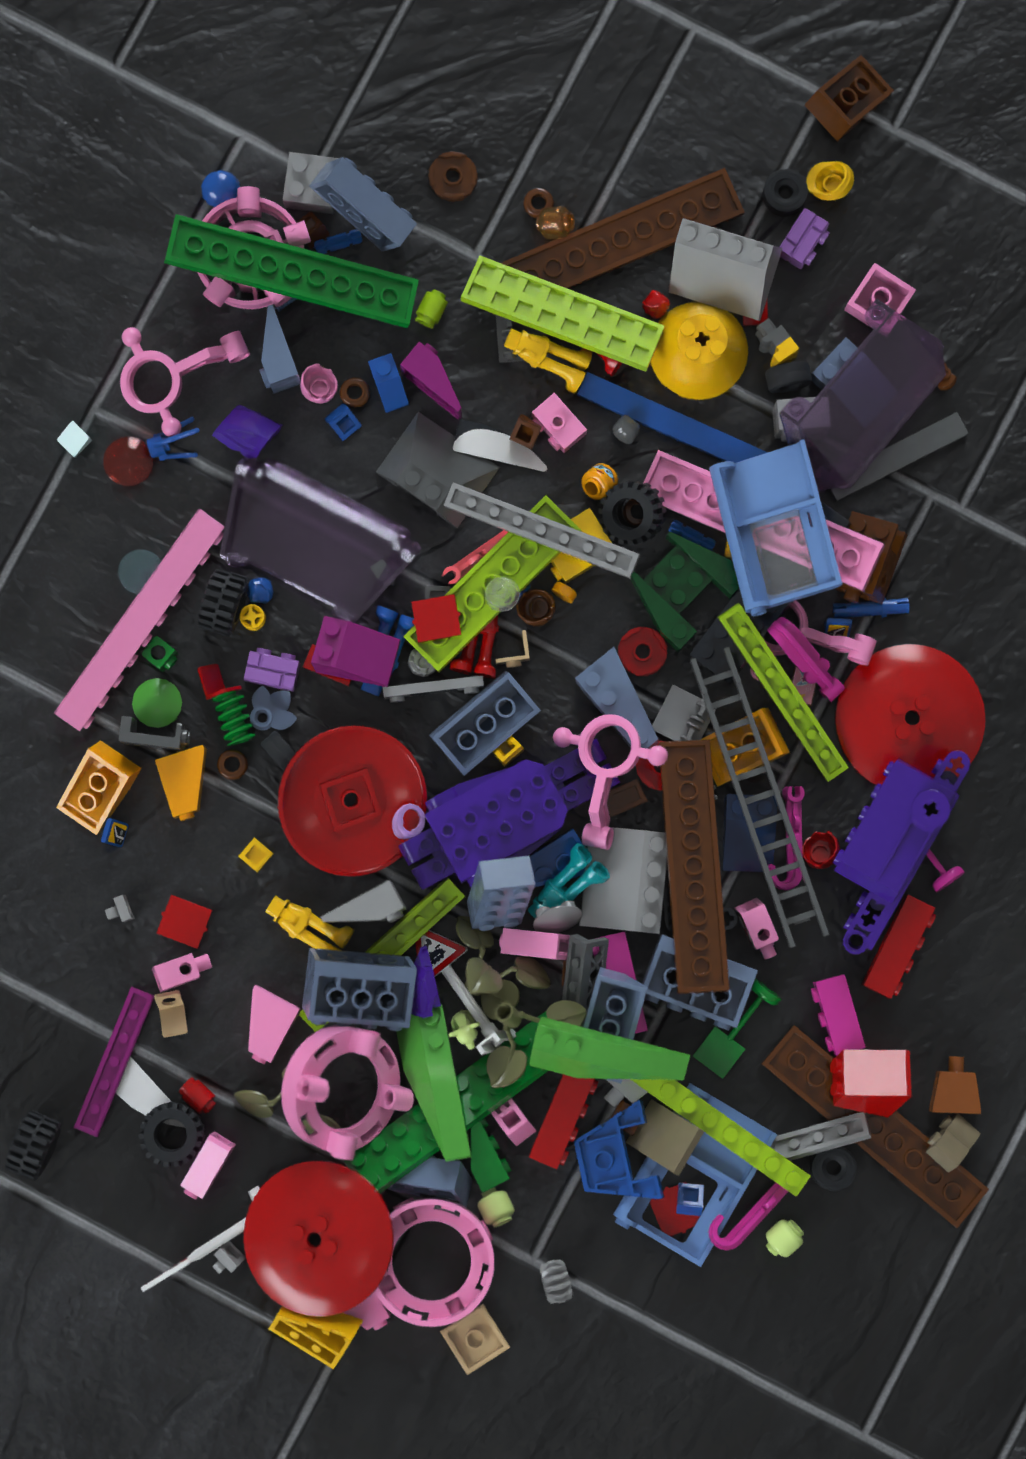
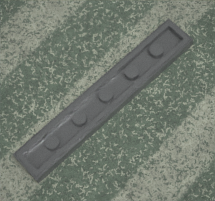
(907, 452)

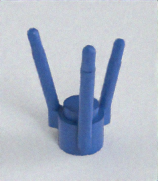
(161, 443)

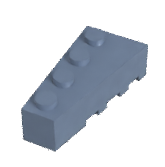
(613, 693)

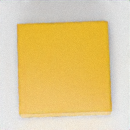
(256, 855)

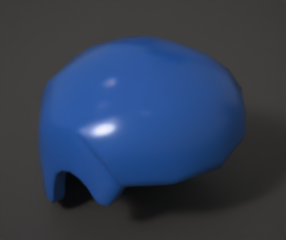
(219, 187)

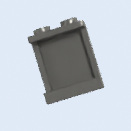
(129, 736)

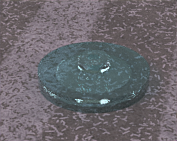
(136, 569)

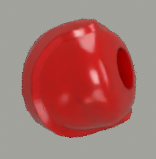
(656, 304)

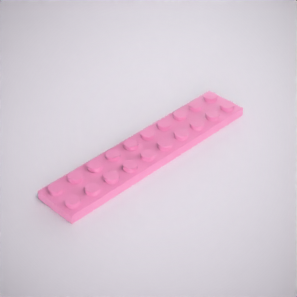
(692, 494)

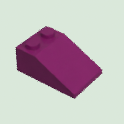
(427, 373)
(354, 652)

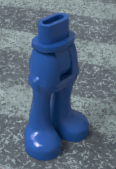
(387, 619)

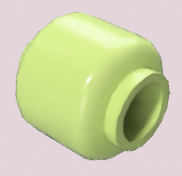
(495, 1207)
(784, 1238)

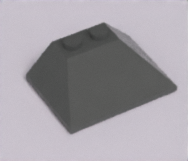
(428, 466)

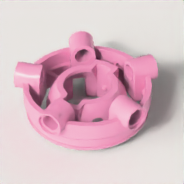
(250, 205)

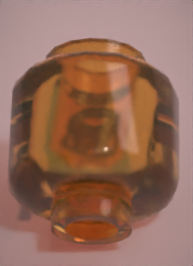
(555, 222)

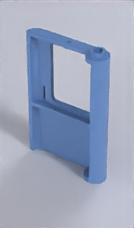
(713, 1160)

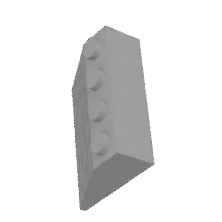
(723, 269)
(636, 883)
(375, 905)

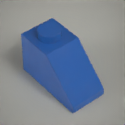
(388, 382)

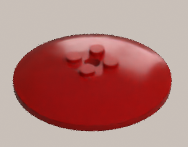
(902, 680)
(313, 791)
(352, 1230)

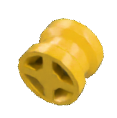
(249, 615)

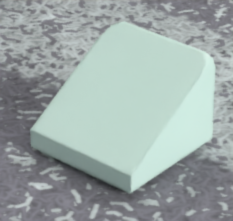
(74, 439)

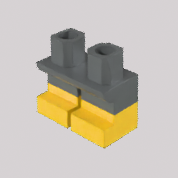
(776, 342)

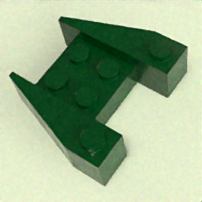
(678, 582)

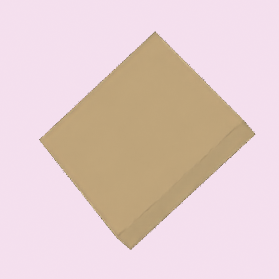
(475, 1339)

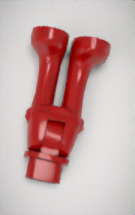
(483, 667)

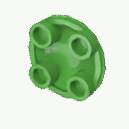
(157, 703)

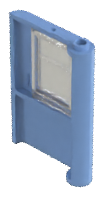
(769, 528)

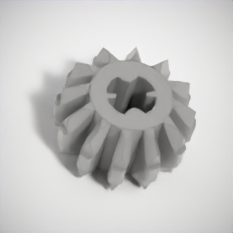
(556, 1281)

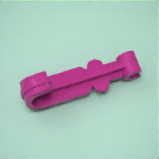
(805, 657)
(794, 813)
(748, 1222)

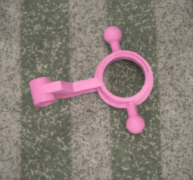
(232, 348)
(858, 649)
(598, 832)

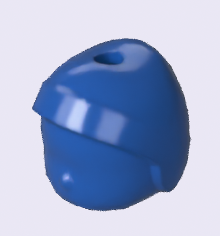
(260, 590)

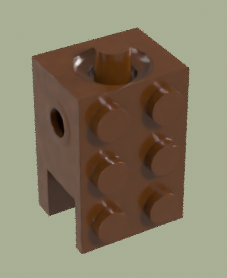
(894, 541)

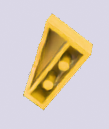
(318, 1336)

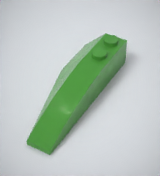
(600, 1055)
(432, 1076)

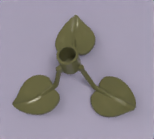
(484, 979)
(504, 1063)
(259, 1106)

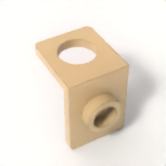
(516, 661)
(172, 1014)

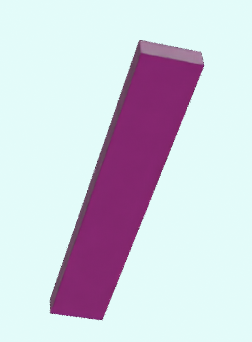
(114, 1061)

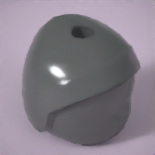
(626, 429)

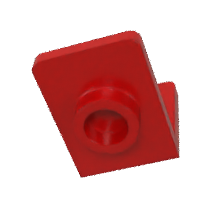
(213, 682)

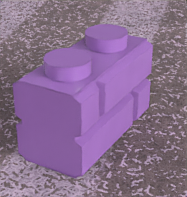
(803, 239)
(272, 670)

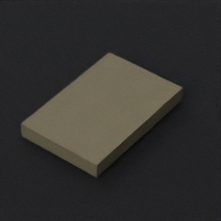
(666, 1137)

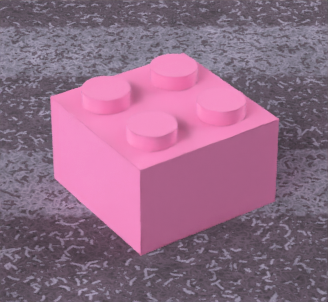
(882, 286)

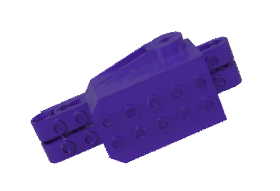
(499, 816)
(895, 840)

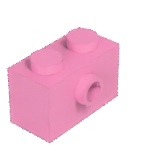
(558, 423)

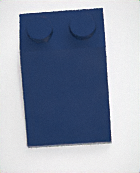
(738, 846)

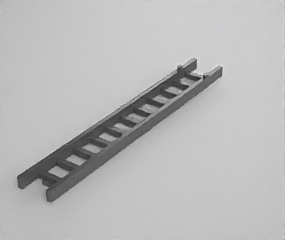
(744, 802)

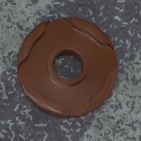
(453, 190)

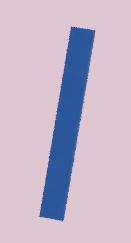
(665, 420)

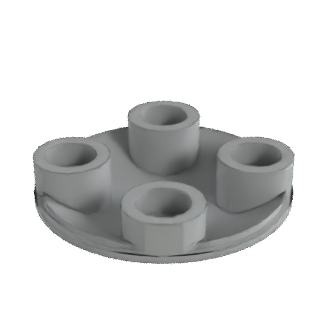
(557, 918)

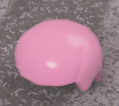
(318, 384)

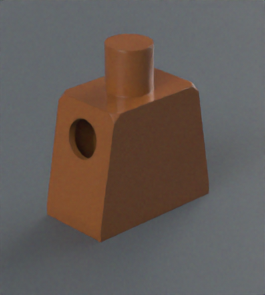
(955, 1090)

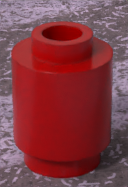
(197, 1096)

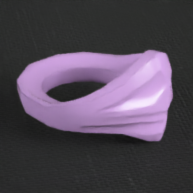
(397, 822)

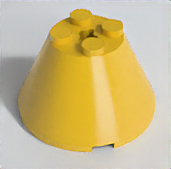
(695, 369)

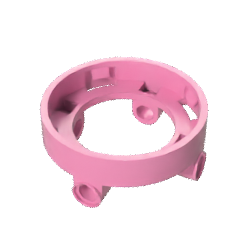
(304, 1087)
(467, 1297)

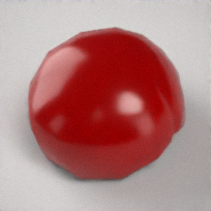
(820, 850)

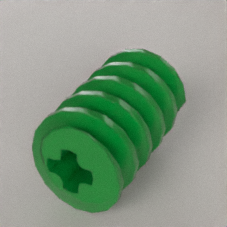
(233, 717)

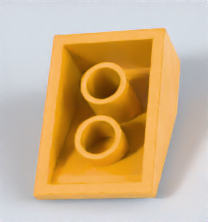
(771, 738)
(98, 786)

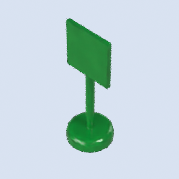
(720, 1050)

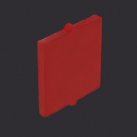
(436, 618)
(184, 921)
(666, 1215)

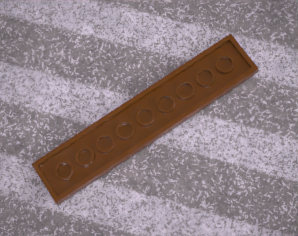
(631, 232)
(694, 868)
(894, 1139)

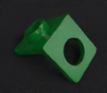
(169, 659)

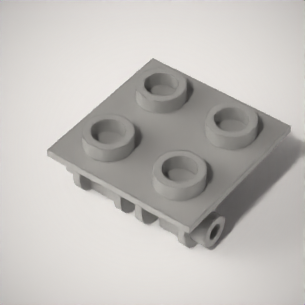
(682, 716)

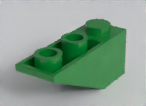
(485, 1161)

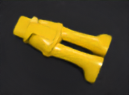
(534, 350)
(296, 918)

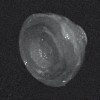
(502, 593)

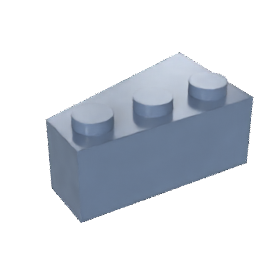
(438, 1179)

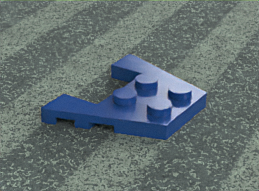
(605, 1158)

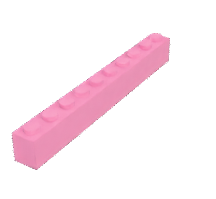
(139, 619)

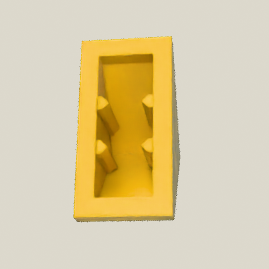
(508, 751)

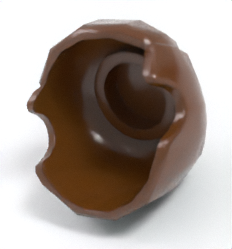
(536, 607)

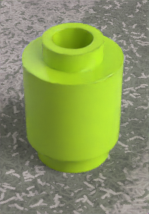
(431, 308)

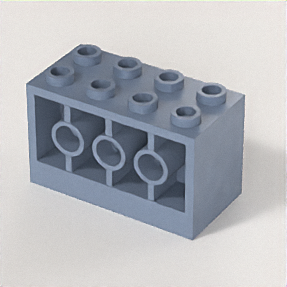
(359, 989)
(702, 1005)

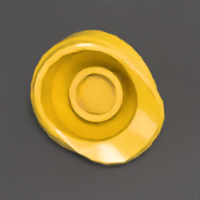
(830, 180)

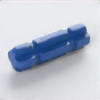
(338, 241)
(691, 535)

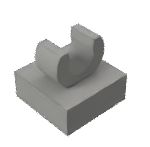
(121, 909)
(228, 1257)

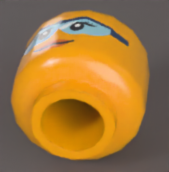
(599, 480)

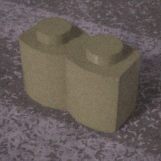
(952, 1141)

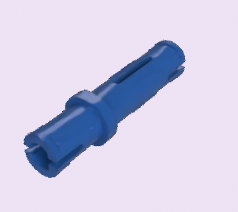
(870, 608)

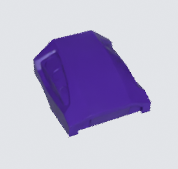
(246, 431)
(425, 989)

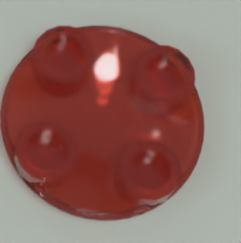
(128, 461)

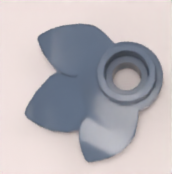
(275, 708)

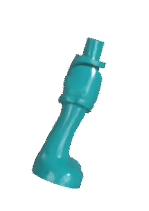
(555, 891)

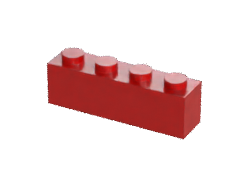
(898, 946)
(560, 1120)

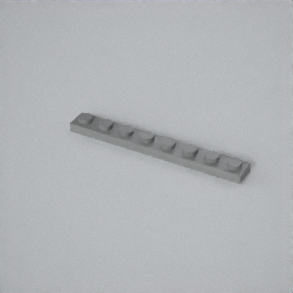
(541, 530)

